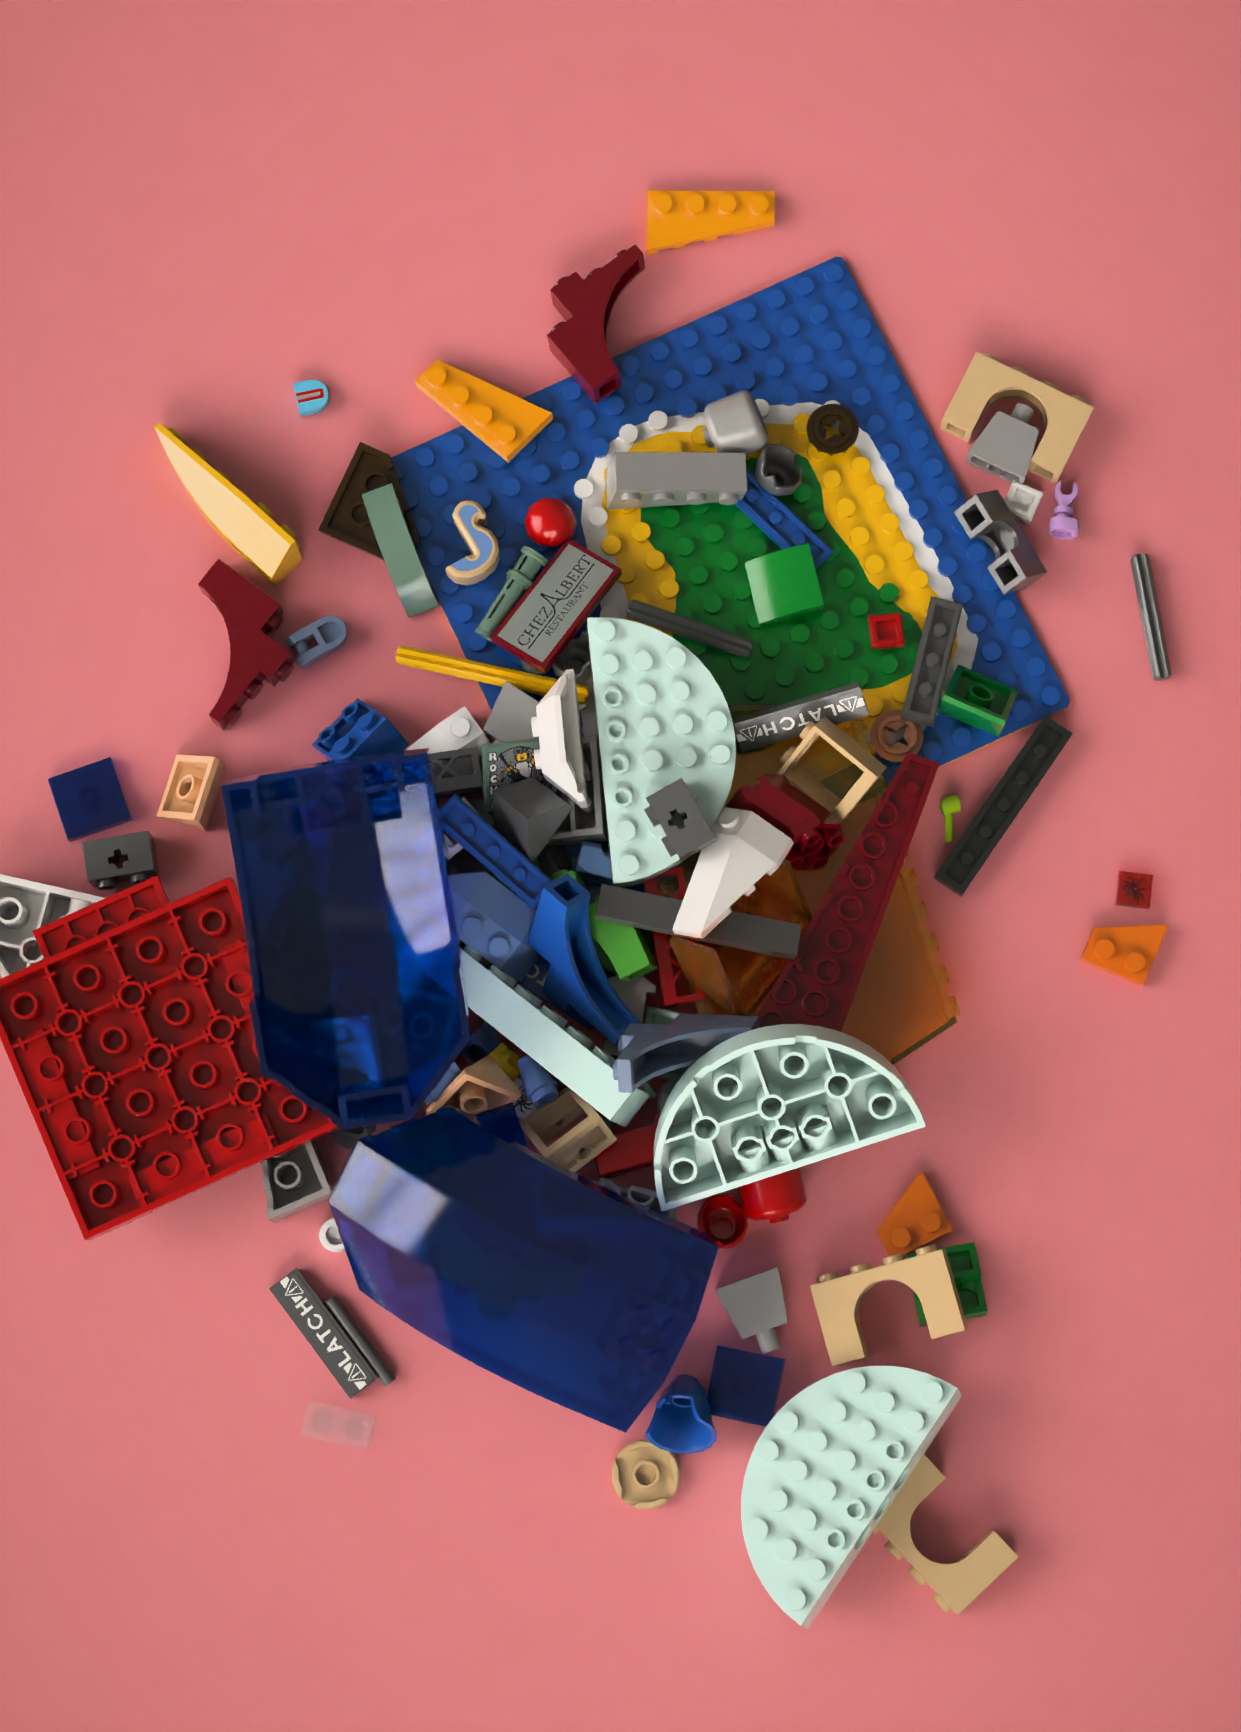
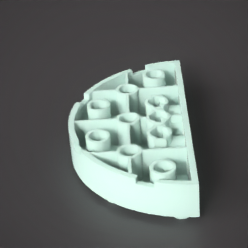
(655, 724)
(775, 1106)
(831, 1474)

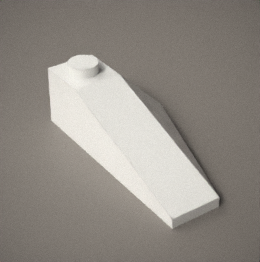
(454, 733)
(729, 868)

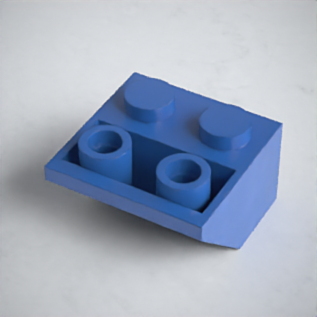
(359, 733)

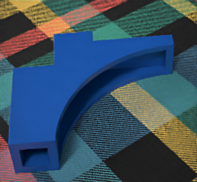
(575, 973)

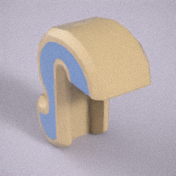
(485, 556)

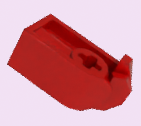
(628, 1153)

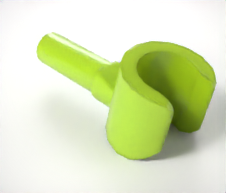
(949, 806)

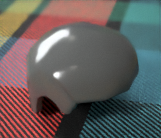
(777, 470)
(576, 657)

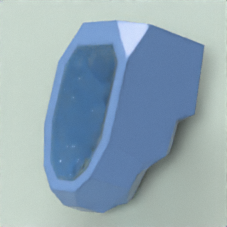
(594, 863)

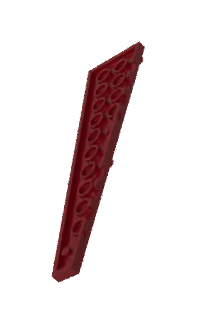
(840, 936)

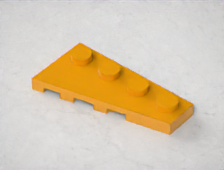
(694, 216)
(485, 410)

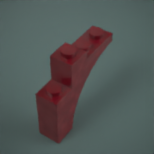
(587, 309)
(253, 654)

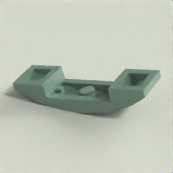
(399, 550)

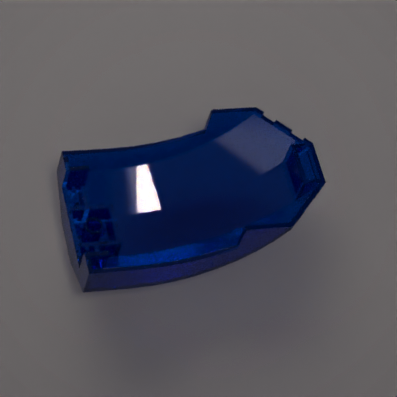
(350, 932)
(521, 1262)

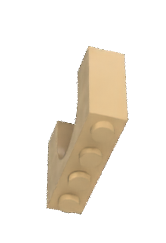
(991, 381)
(840, 1299)
(956, 1581)

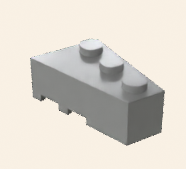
(589, 822)

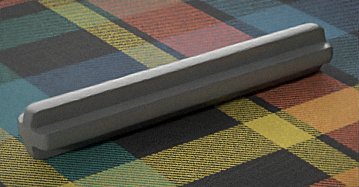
(1150, 617)
(689, 628)

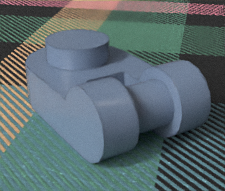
(329, 633)

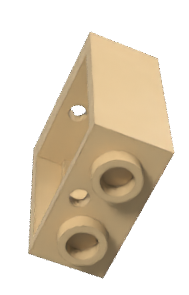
(816, 790)
(590, 1133)

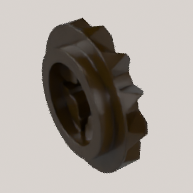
(829, 415)

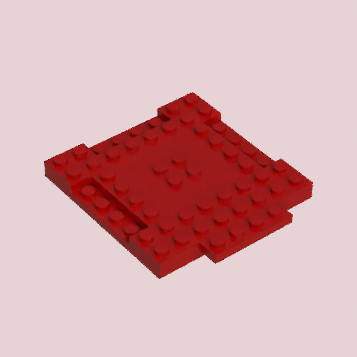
(146, 1053)

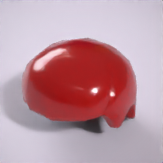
(550, 522)
(723, 1220)

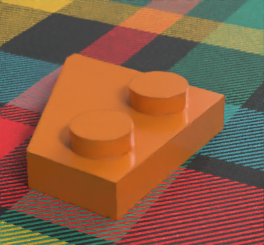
(1125, 950)
(913, 1220)

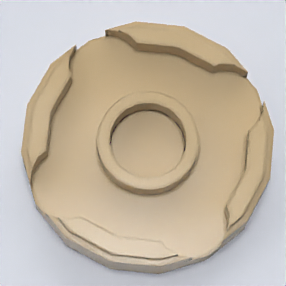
(645, 1475)

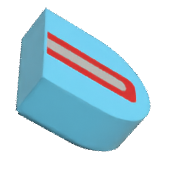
(311, 397)

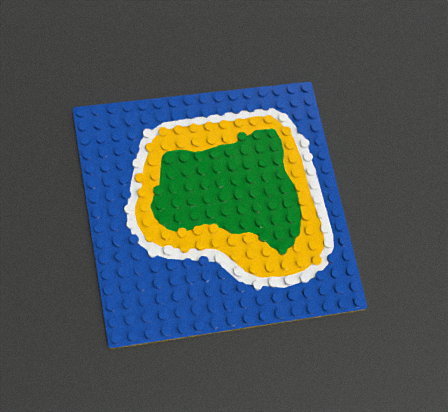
(877, 506)

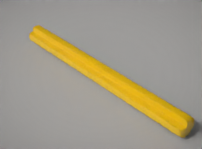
(480, 671)

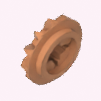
(880, 737)

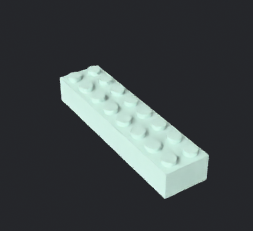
(546, 1039)

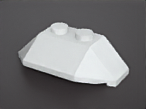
(561, 739)

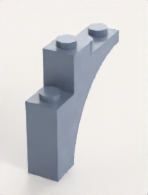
(659, 1048)

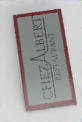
(556, 605)

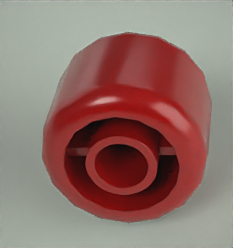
(774, 1196)

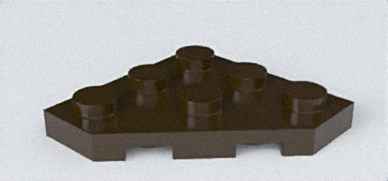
(347, 514)

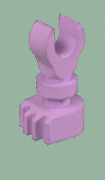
(1063, 524)

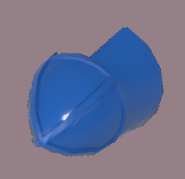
(682, 1418)

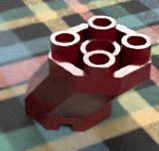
(805, 821)

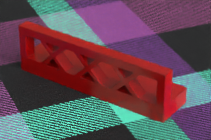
(662, 948)

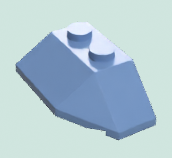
(494, 922)

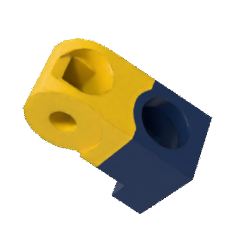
(484, 1043)

